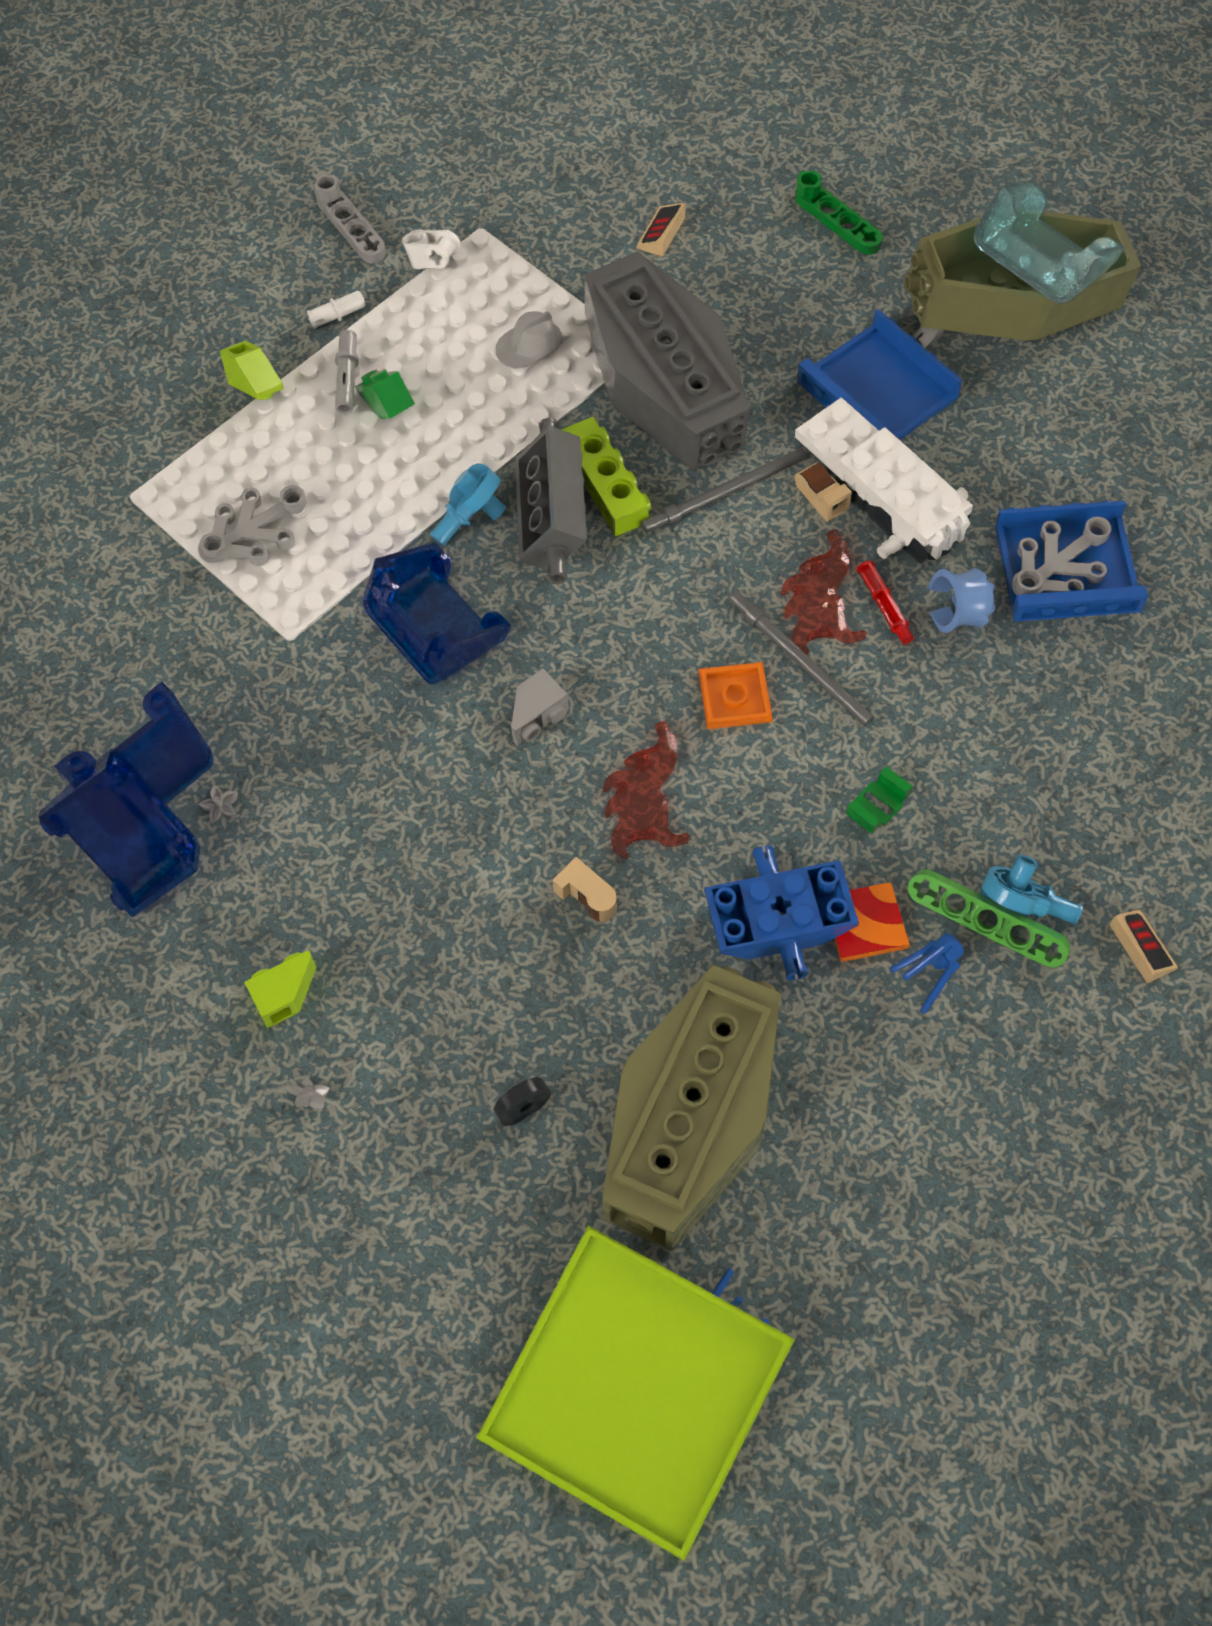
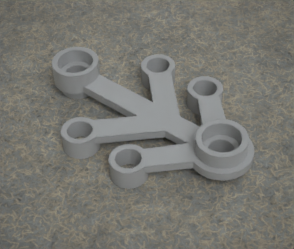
(251, 528)
(1060, 562)

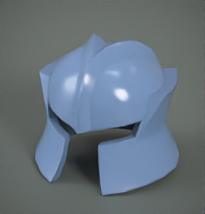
(971, 597)

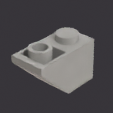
(536, 705)

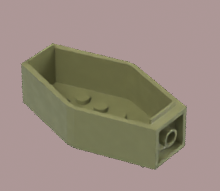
(970, 292)
(702, 1138)

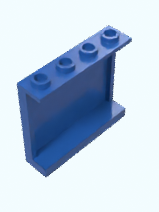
(883, 378)
(1114, 595)

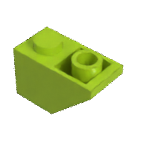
(250, 370)
(283, 988)

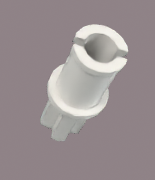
(335, 309)

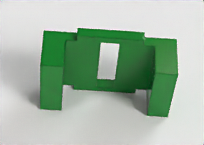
(890, 790)

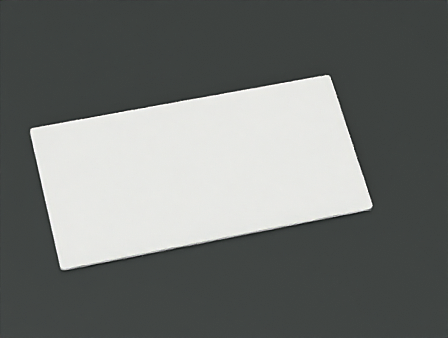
(371, 478)

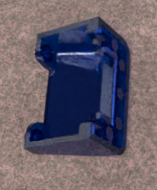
(426, 616)
(163, 751)
(124, 831)

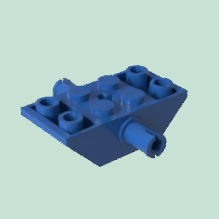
(749, 918)

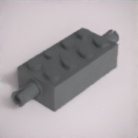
(550, 500)

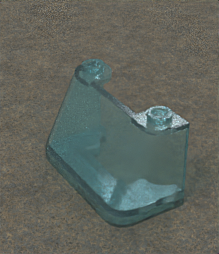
(1035, 250)

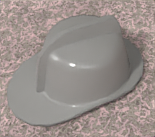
(529, 340)

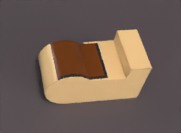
(823, 491)
(588, 889)

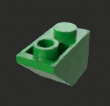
(385, 393)

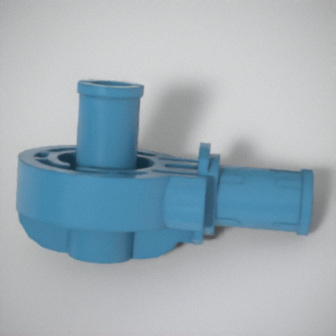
(470, 493)
(1018, 892)

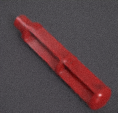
(885, 601)

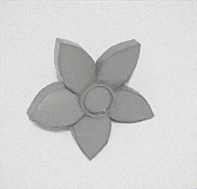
(220, 803)
(308, 1094)

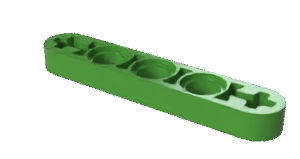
(1006, 918)

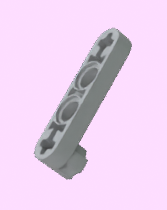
(328, 190)

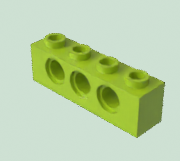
(608, 480)

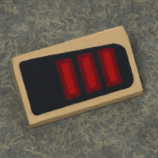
(662, 229)
(1143, 945)

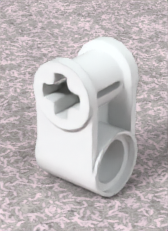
(430, 248)

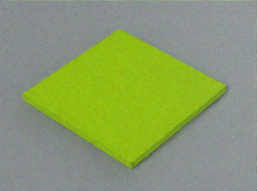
(636, 1391)

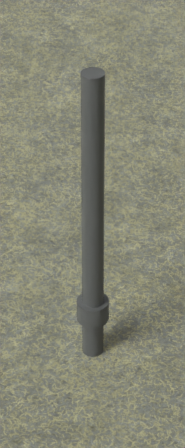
(673, 513)
(757, 617)

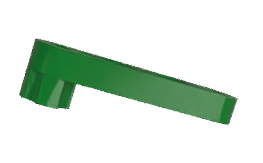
(810, 190)

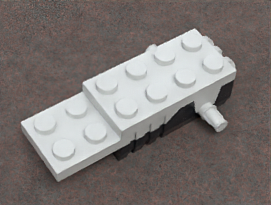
(888, 483)

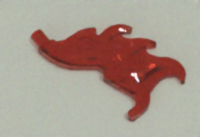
(815, 597)
(638, 795)

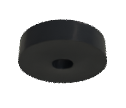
(522, 1101)

